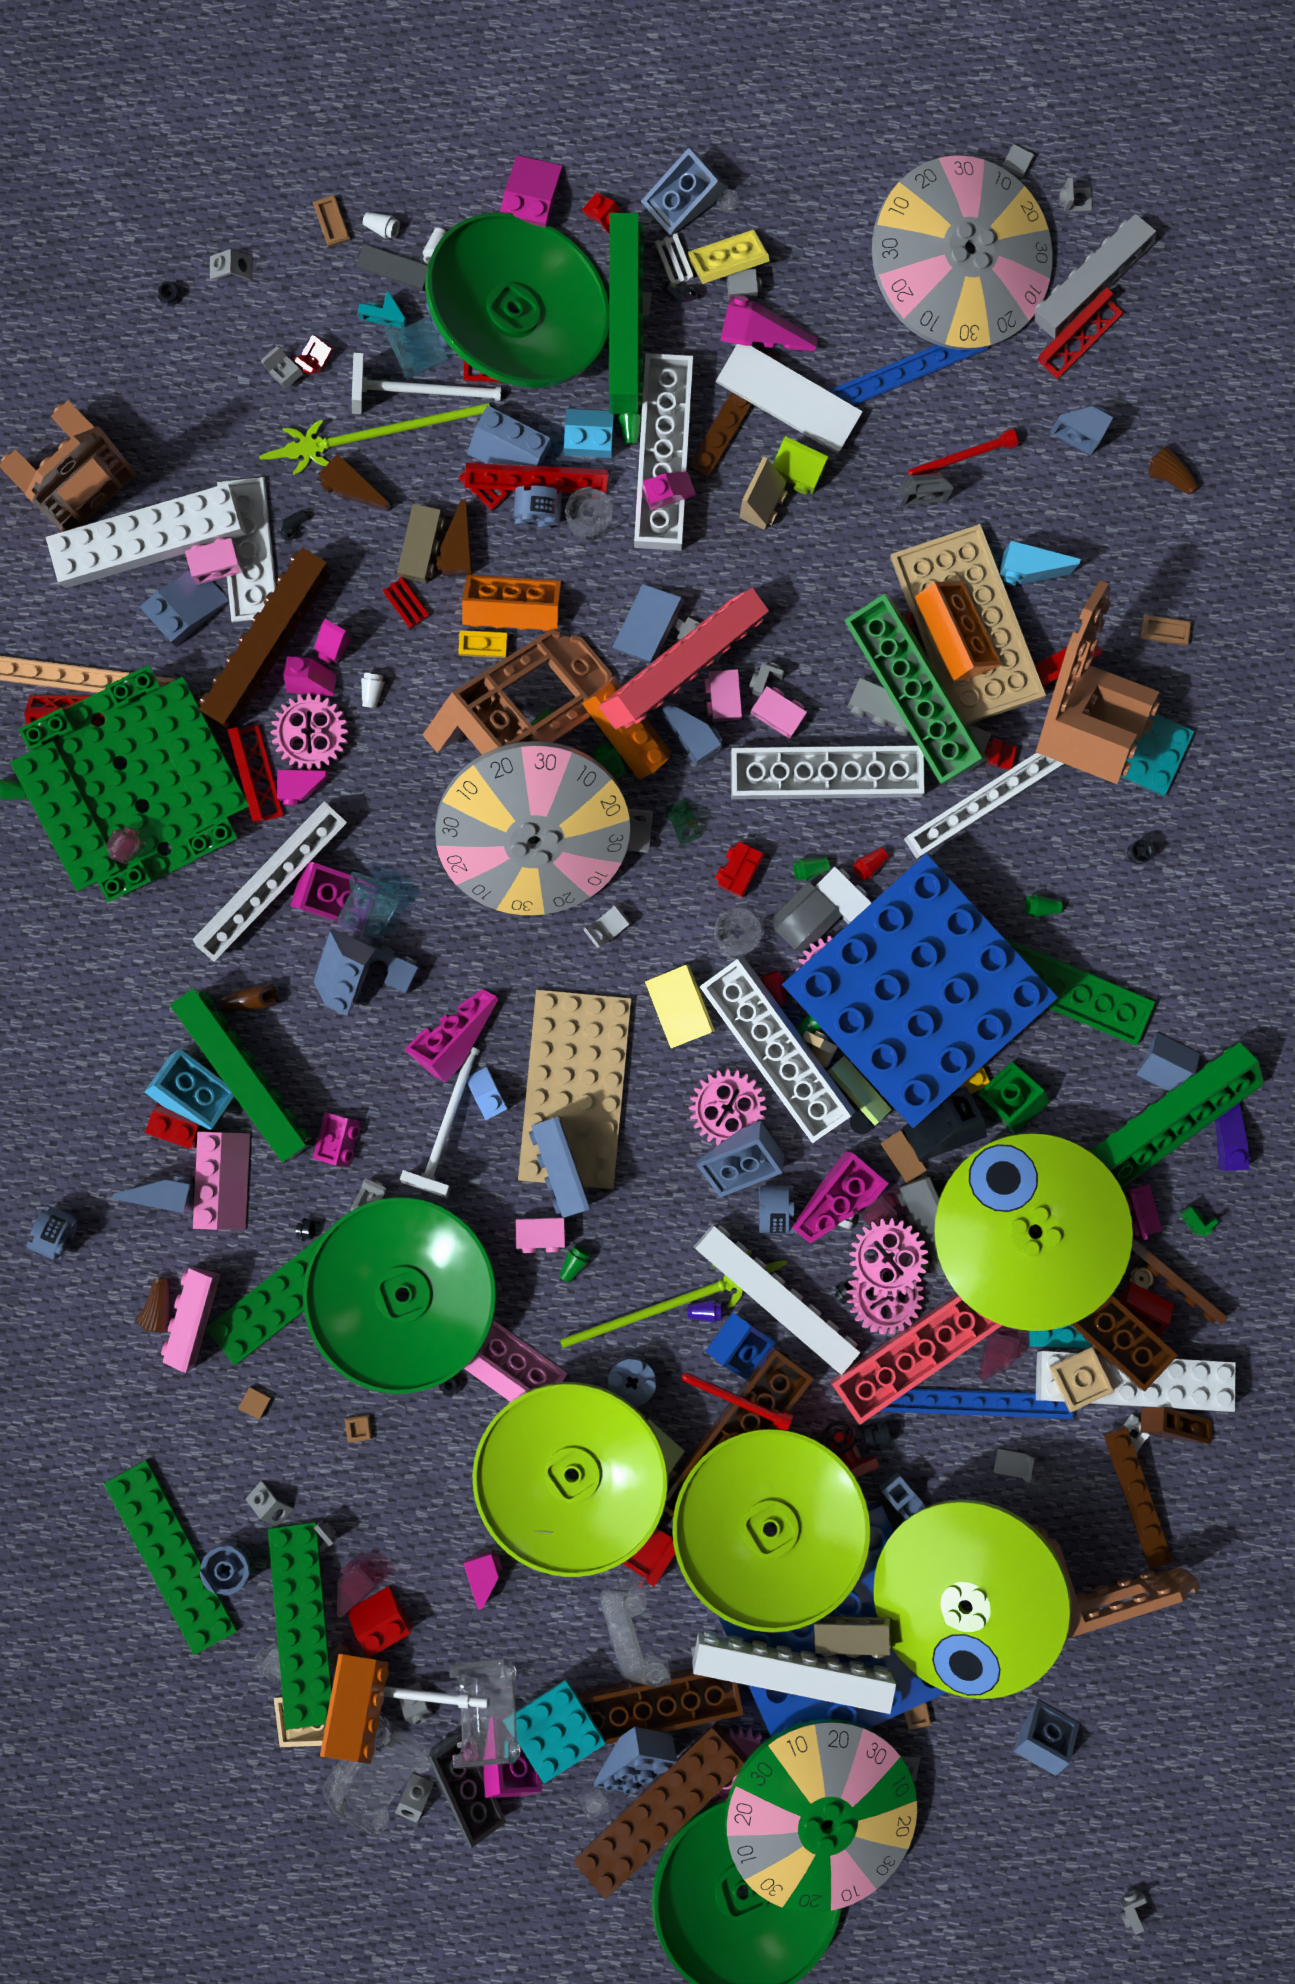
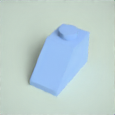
(486, 1093)

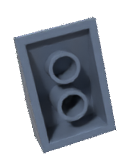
(684, 192)
(183, 607)
(693, 734)
(742, 1160)
(168, 1194)

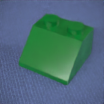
(1013, 1097)

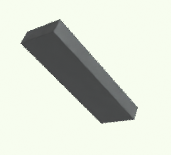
(392, 267)

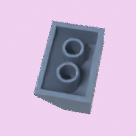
(507, 441)
(342, 971)

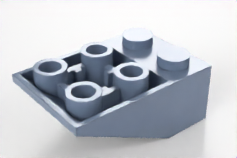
(637, 1760)

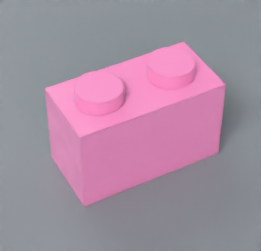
(213, 561)
(724, 695)
(778, 711)
(540, 1233)

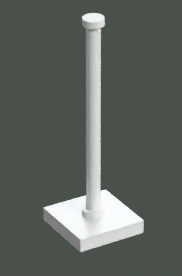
(361, 384)
(426, 1180)

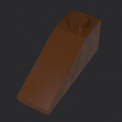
(348, 484)
(455, 549)
(1176, 1425)

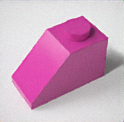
(667, 489)
(331, 642)
(308, 676)
(298, 785)
(482, 1575)

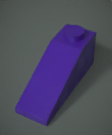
(1232, 1141)

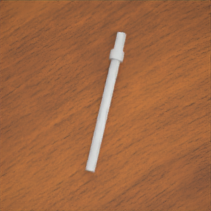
(464, 1700)

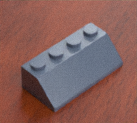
(560, 1167)

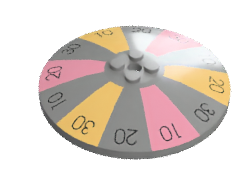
(923, 259)
(525, 794)

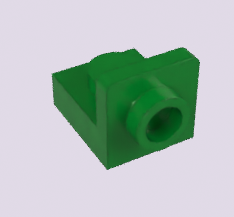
(610, 759)
(1194, 1221)

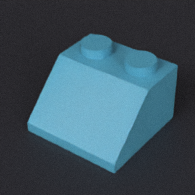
(588, 433)

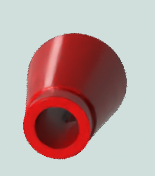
(869, 864)
(773, 982)

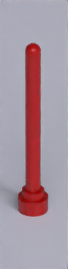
(1005, 440)
(780, 1419)

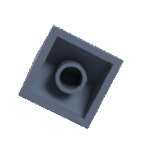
(1168, 1063)

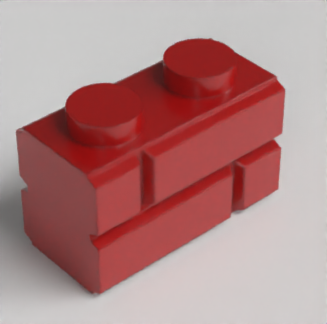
(739, 869)

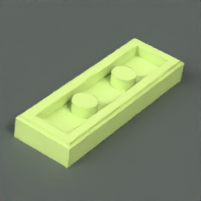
(859, 1090)

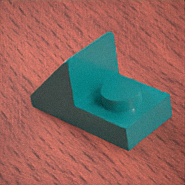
(387, 315)

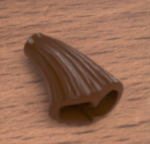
(1170, 468)
(251, 998)
(156, 1311)

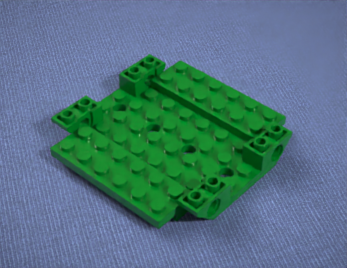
(169, 764)

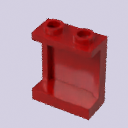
(653, 1557)

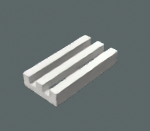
(667, 241)

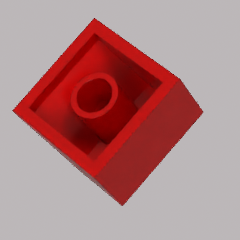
(172, 1127)
(1147, 1307)
(379, 1622)

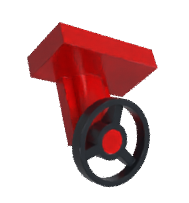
(844, 1447)

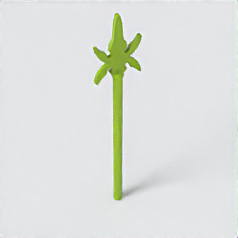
(309, 447)
(650, 1311)

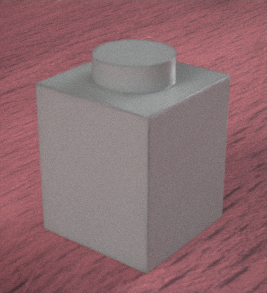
(744, 284)

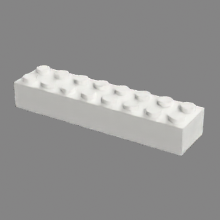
(663, 446)
(145, 535)
(827, 772)
(777, 1049)
(1180, 1386)
(794, 1672)

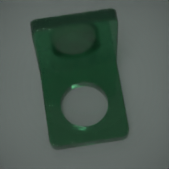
(681, 819)

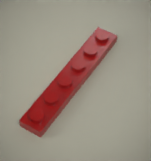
(513, 476)

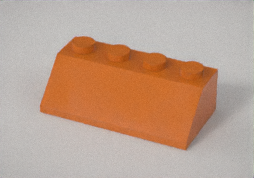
(511, 602)
(957, 630)
(637, 744)
(354, 1709)

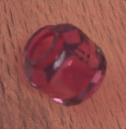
(124, 845)

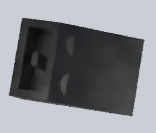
(947, 1126)

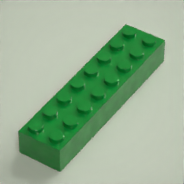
(625, 313)
(915, 689)
(241, 1075)
(1180, 1114)

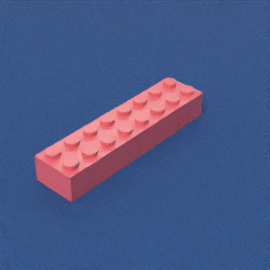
(684, 659)
(911, 1357)

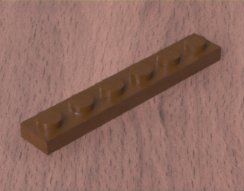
(722, 431)
(1176, 1283)
(1137, 1497)

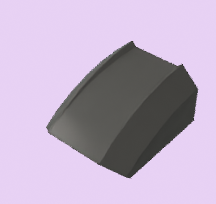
(924, 489)
(805, 918)

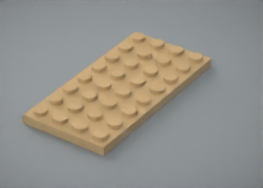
(968, 559)
(577, 1076)

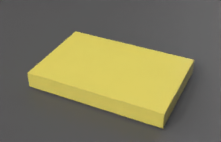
(728, 256)
(679, 1006)

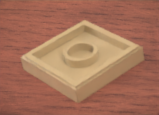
(1081, 1379)

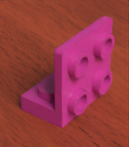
(1142, 1211)

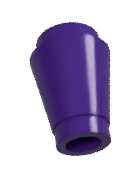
(706, 1311)

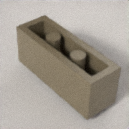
(420, 543)
(853, 1636)

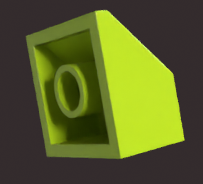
(800, 465)

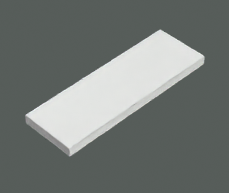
(789, 397)
(254, 551)

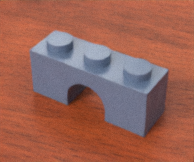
(400, 971)
(901, 1496)

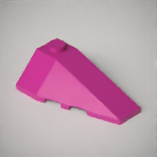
(751, 322)
(448, 1045)
(841, 1194)

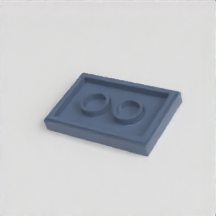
(648, 623)

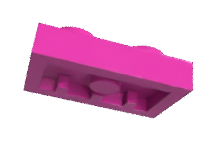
(337, 1140)

